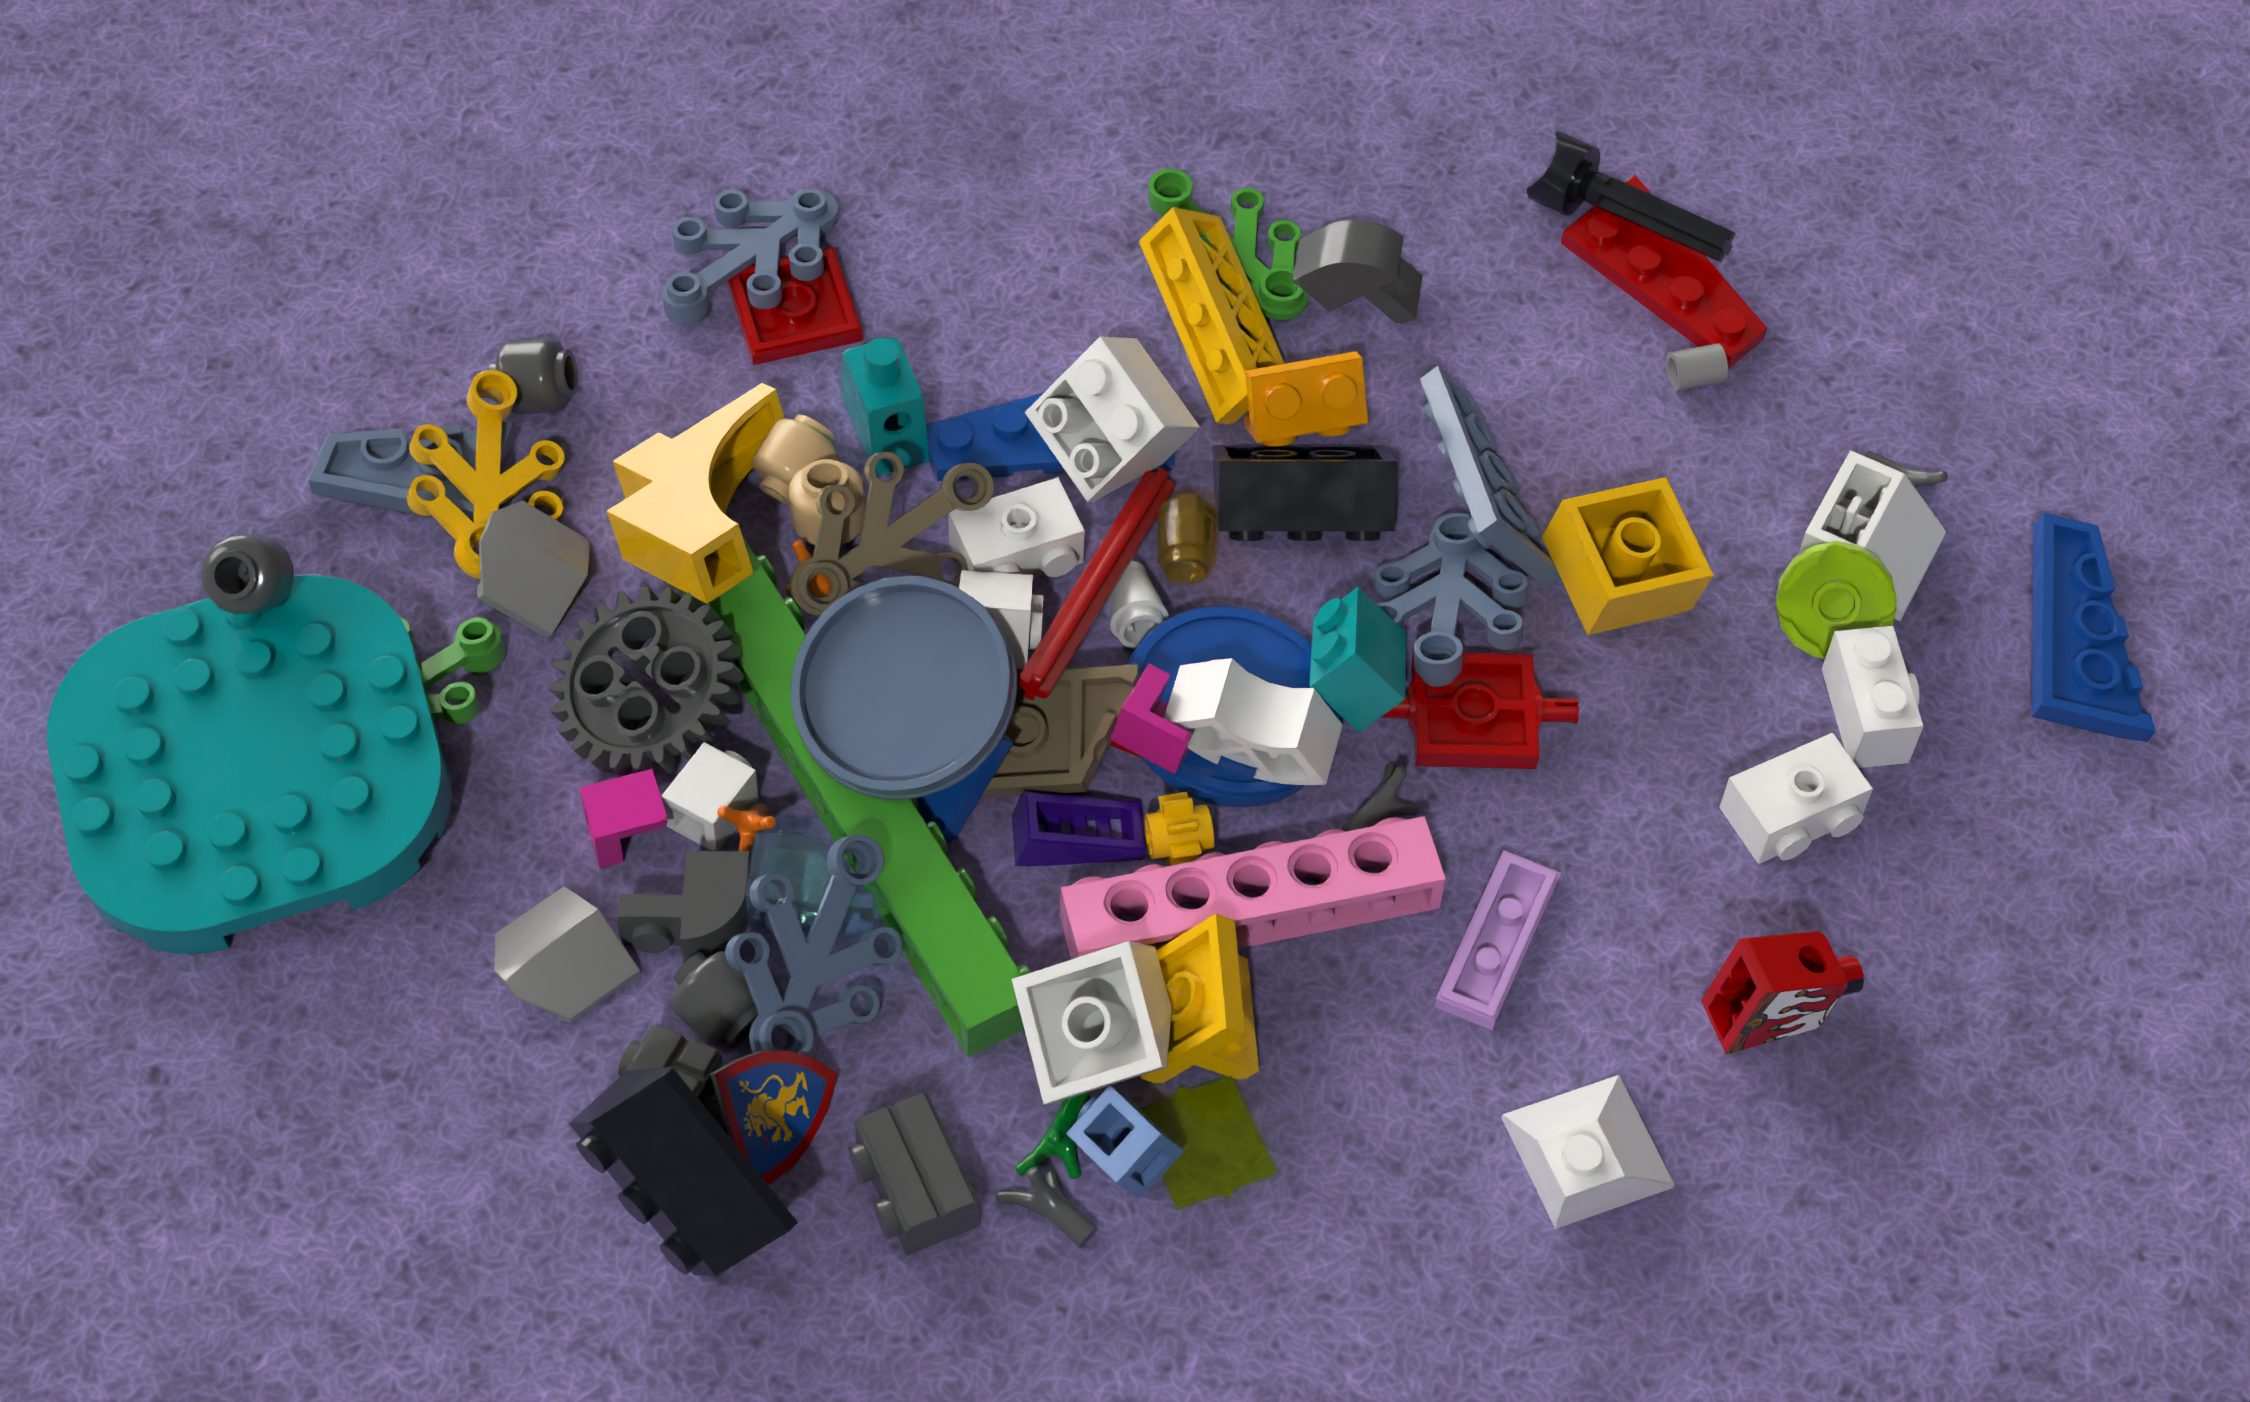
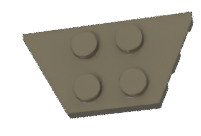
(1065, 735)

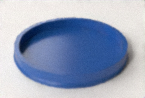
(1260, 647)

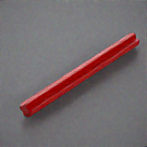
(1095, 586)

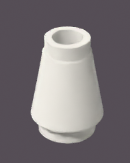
(1135, 606)

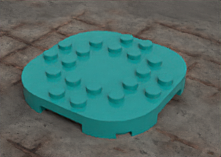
(246, 764)

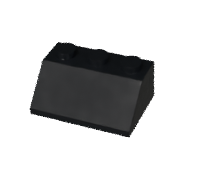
(1304, 490)
(680, 1172)

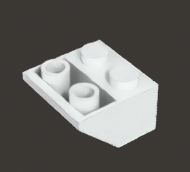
(1111, 417)
(1885, 516)

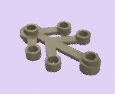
(880, 542)

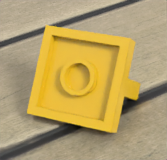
(1209, 1003)

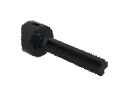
(1575, 178)

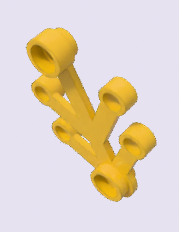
(484, 485)

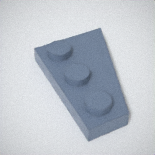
(379, 469)

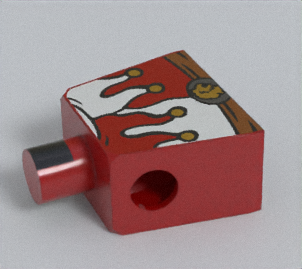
(1778, 988)

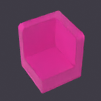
(1143, 725)
(620, 810)

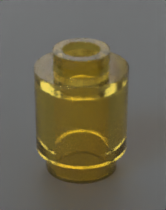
(1186, 538)

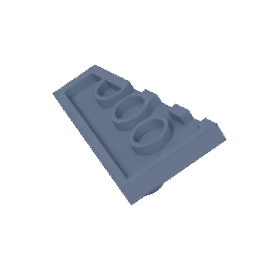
(1483, 478)

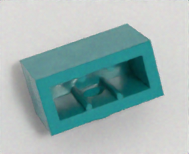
(1358, 659)

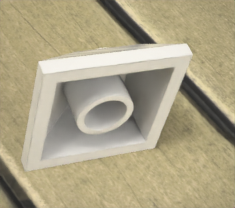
(1095, 1019)
(1587, 1151)

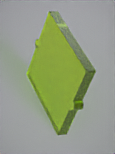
(1217, 1143)

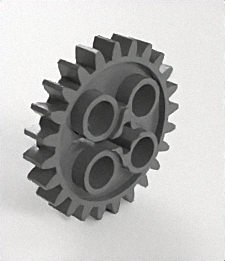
(685, 640)

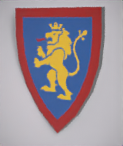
(772, 1106)

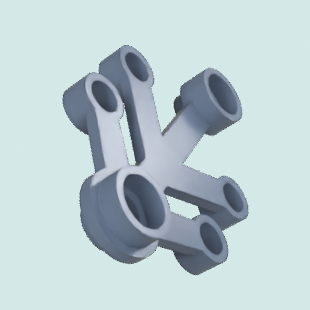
(806, 214)
(1453, 546)
(810, 958)

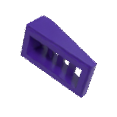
(1054, 848)

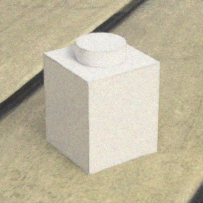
(703, 786)

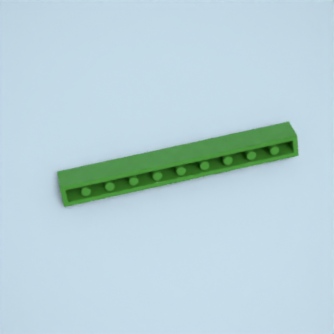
(919, 892)

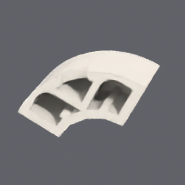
(1261, 724)

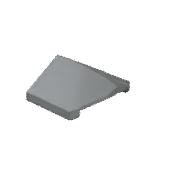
(530, 566)
(562, 956)

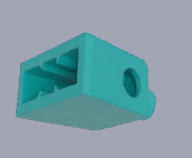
(880, 385)

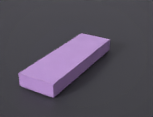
(1497, 940)

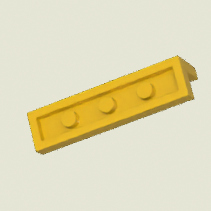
(1206, 310)

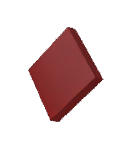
(807, 319)

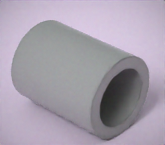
(1697, 367)

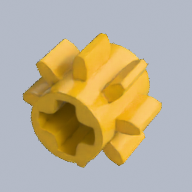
(1178, 829)

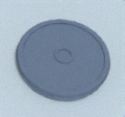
(903, 687)

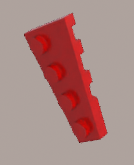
(1667, 280)

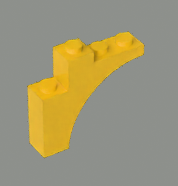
(680, 495)

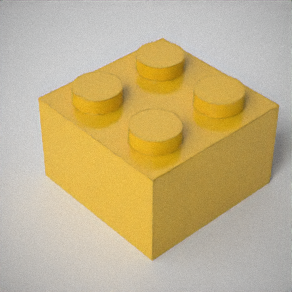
(1627, 555)

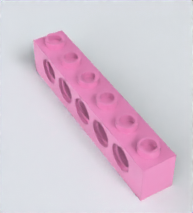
(1287, 908)

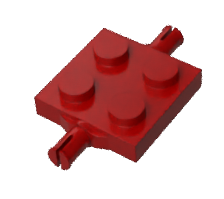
(1483, 716)

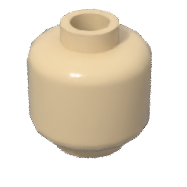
(787, 450)
(805, 488)

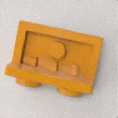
(1306, 398)

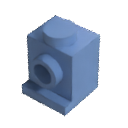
(1124, 1141)

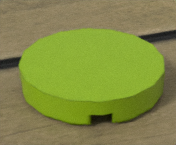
(1832, 591)

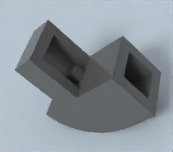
(1358, 261)
(701, 918)

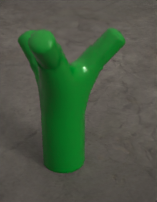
(1056, 1140)

